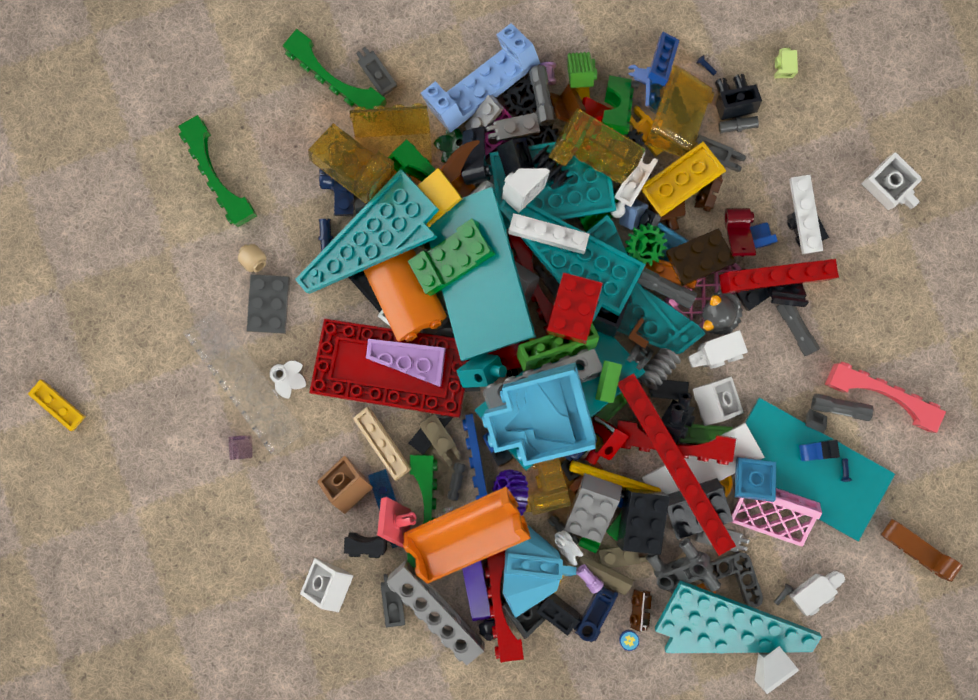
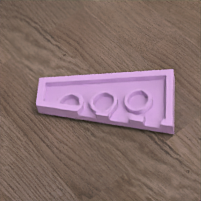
(412, 359)

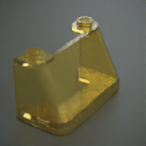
(679, 113)

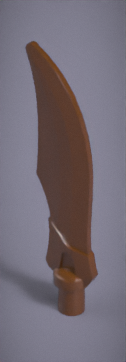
(457, 160)

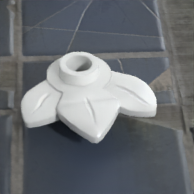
(290, 380)
(567, 547)

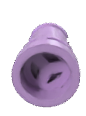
(592, 582)

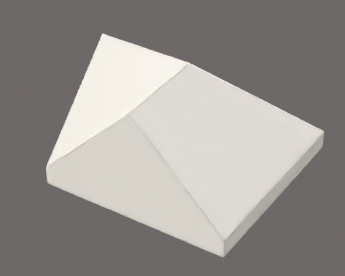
(773, 669)

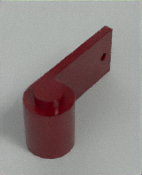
(738, 231)

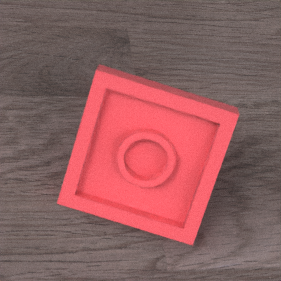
(394, 521)

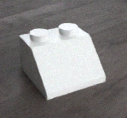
(524, 186)
(718, 401)
(326, 585)

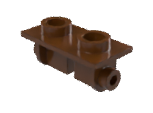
(705, 198)
(640, 601)

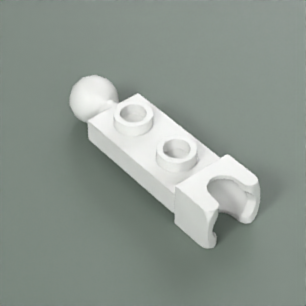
(632, 186)

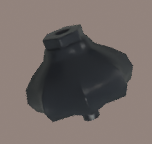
(486, 629)

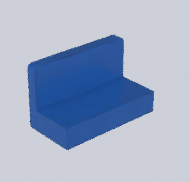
(762, 235)

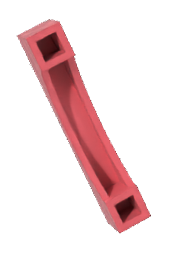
(923, 414)

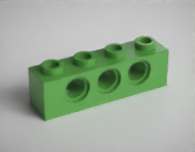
(552, 349)

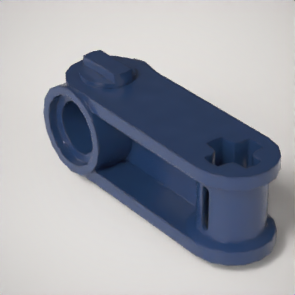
(596, 614)

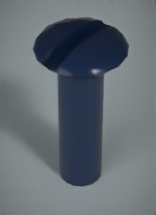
(704, 63)
(846, 478)

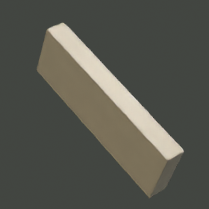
(608, 576)

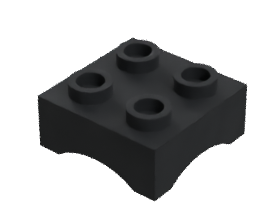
(371, 546)

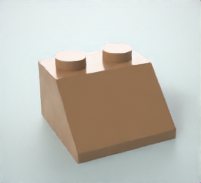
(344, 485)

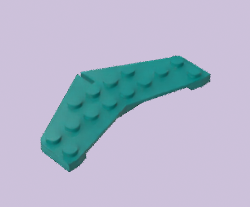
(662, 322)

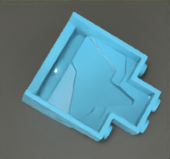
(542, 417)

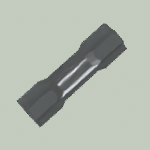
(539, 81)
(667, 288)
(798, 328)
(842, 407)

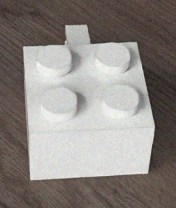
(893, 183)
(716, 351)

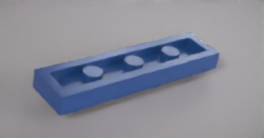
(663, 59)

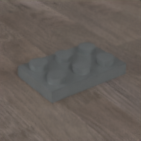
(268, 304)

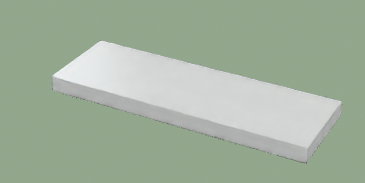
(704, 471)

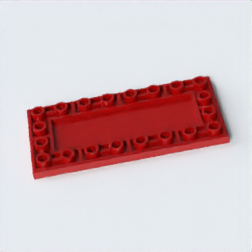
(347, 374)

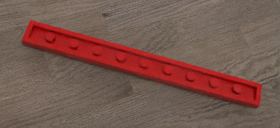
(676, 464)

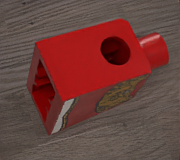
(608, 440)

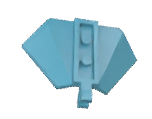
(532, 573)

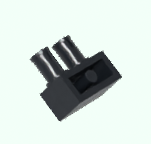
(738, 101)
(679, 417)

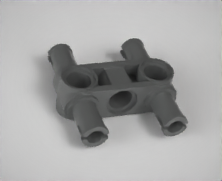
(687, 569)

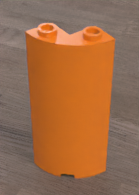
(403, 298)
(466, 535)

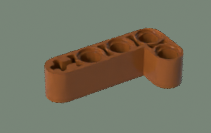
(920, 550)

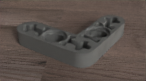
(734, 568)

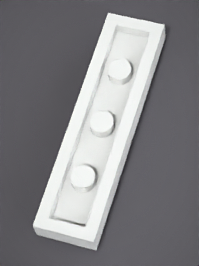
(806, 214)
(548, 233)

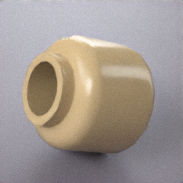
(252, 258)

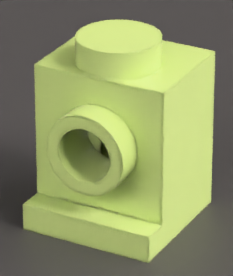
(786, 63)

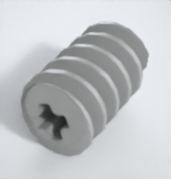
(659, 367)

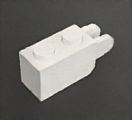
(816, 592)

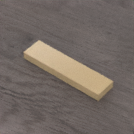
(382, 443)

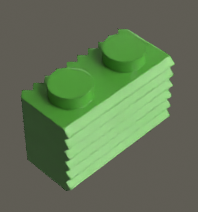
(581, 70)

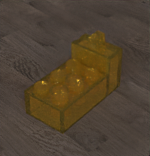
(597, 146)
(351, 163)
(554, 490)

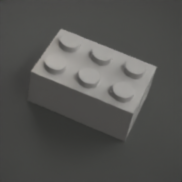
(593, 508)

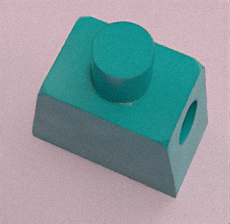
(481, 371)

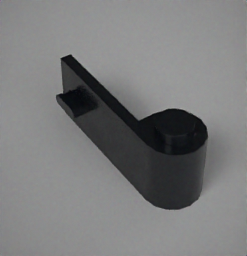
(476, 168)

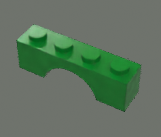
(618, 95)

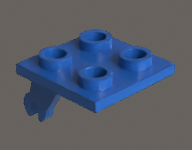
(652, 89)

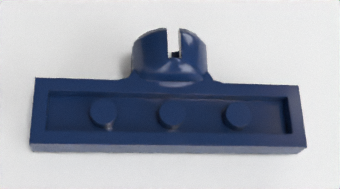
(342, 197)

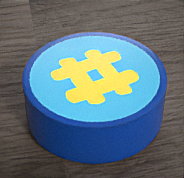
(629, 640)

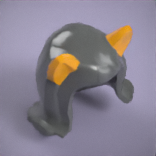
(722, 313)

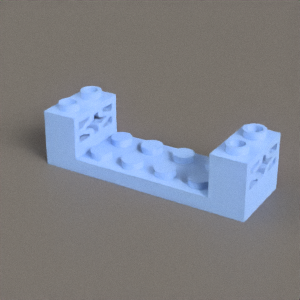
(490, 78)

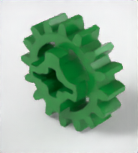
(654, 243)

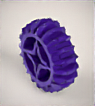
(516, 483)

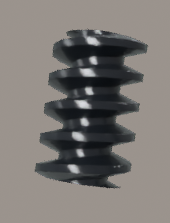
(556, 174)

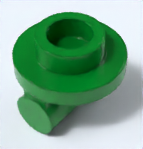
(589, 544)

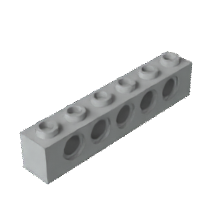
(585, 357)
(435, 603)

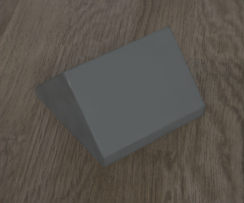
(527, 621)

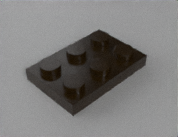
(700, 257)

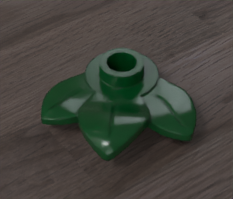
(448, 143)

